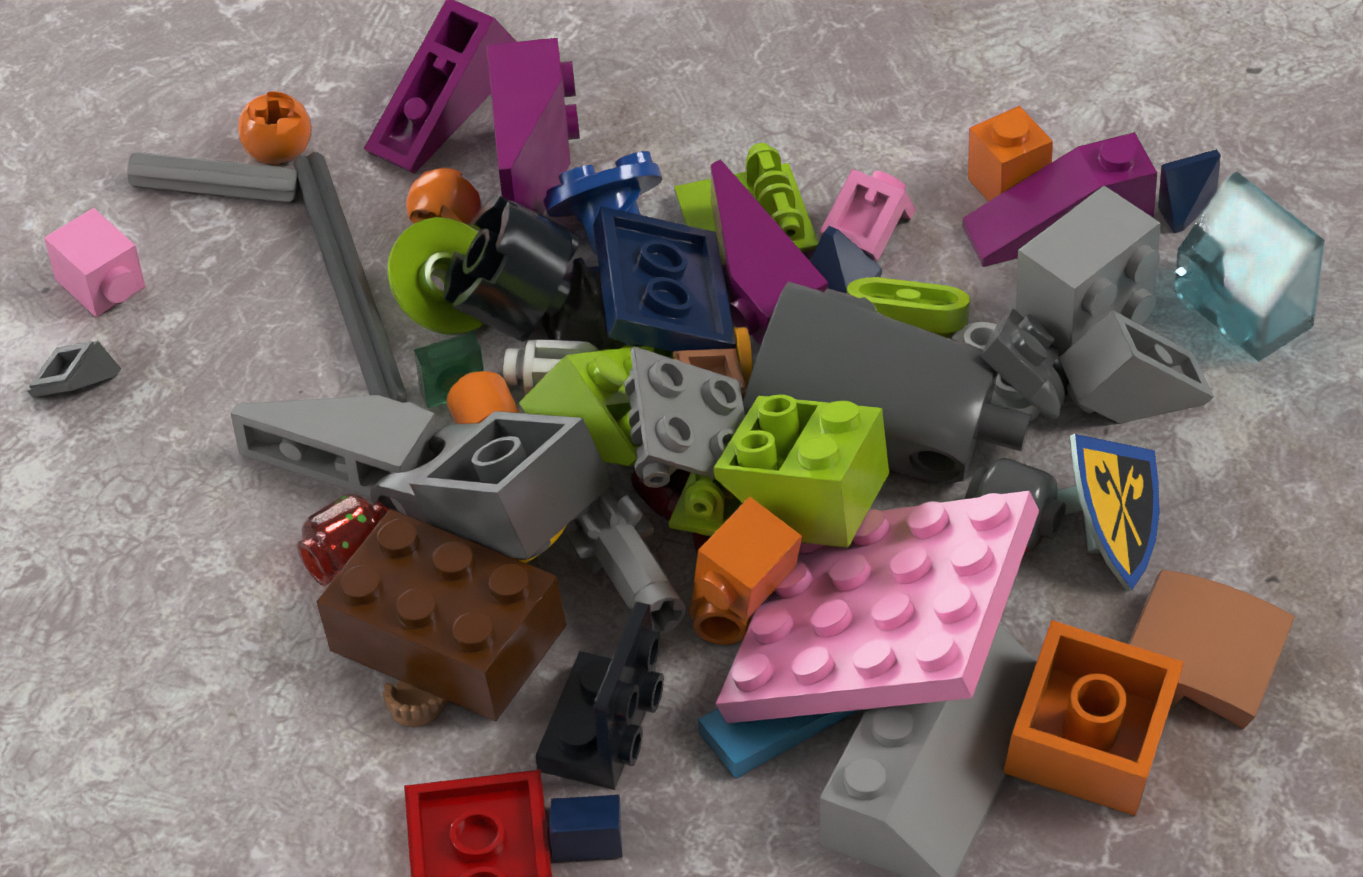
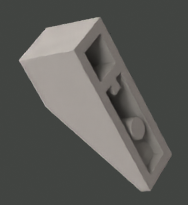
(337, 439)

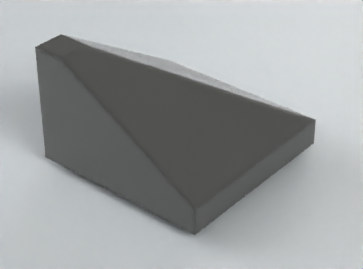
(74, 368)

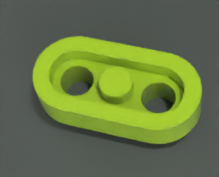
(920, 304)

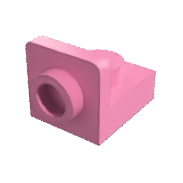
(870, 210)

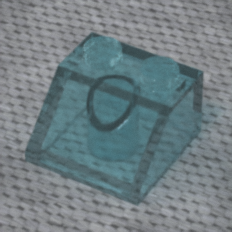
(1250, 269)

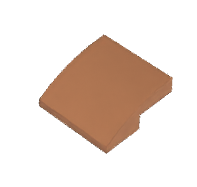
(1220, 635)

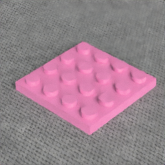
(888, 617)

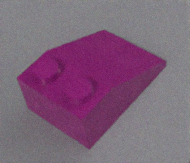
(531, 117)

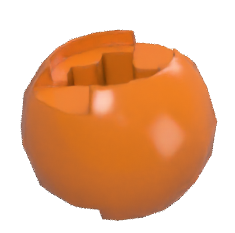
(274, 128)
(443, 194)

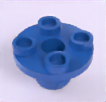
(618, 188)

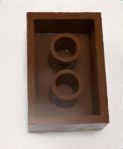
(442, 614)

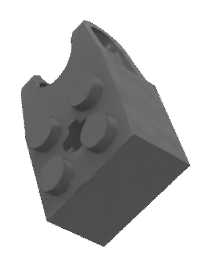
(503, 481)

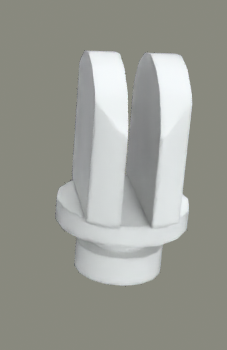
(538, 360)

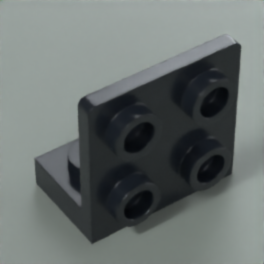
(603, 706)

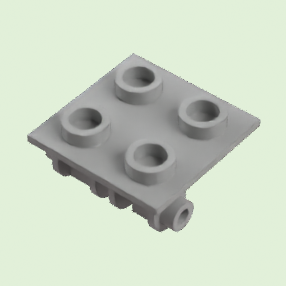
(679, 416)

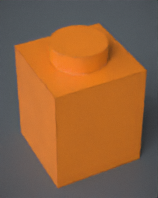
(1006, 151)
(746, 559)

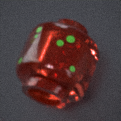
(335, 535)

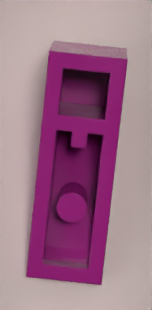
(439, 87)
(1044, 197)
(754, 254)

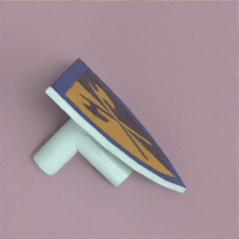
(1119, 503)

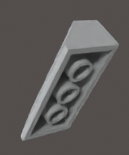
(927, 773)

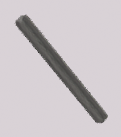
(348, 278)

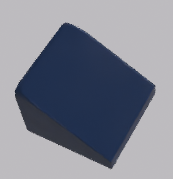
(585, 828)

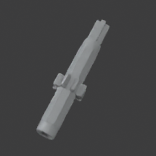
(612, 539)

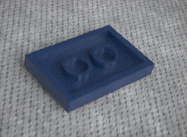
(662, 283)

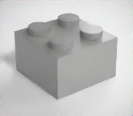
(1089, 264)

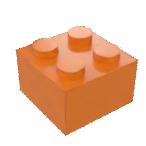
(1092, 717)

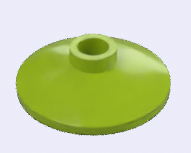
(427, 252)

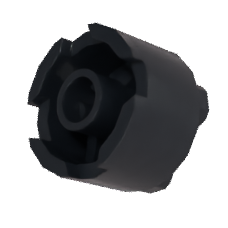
(511, 268)

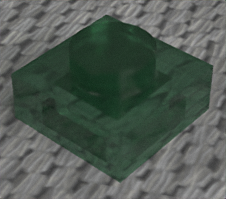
(444, 364)

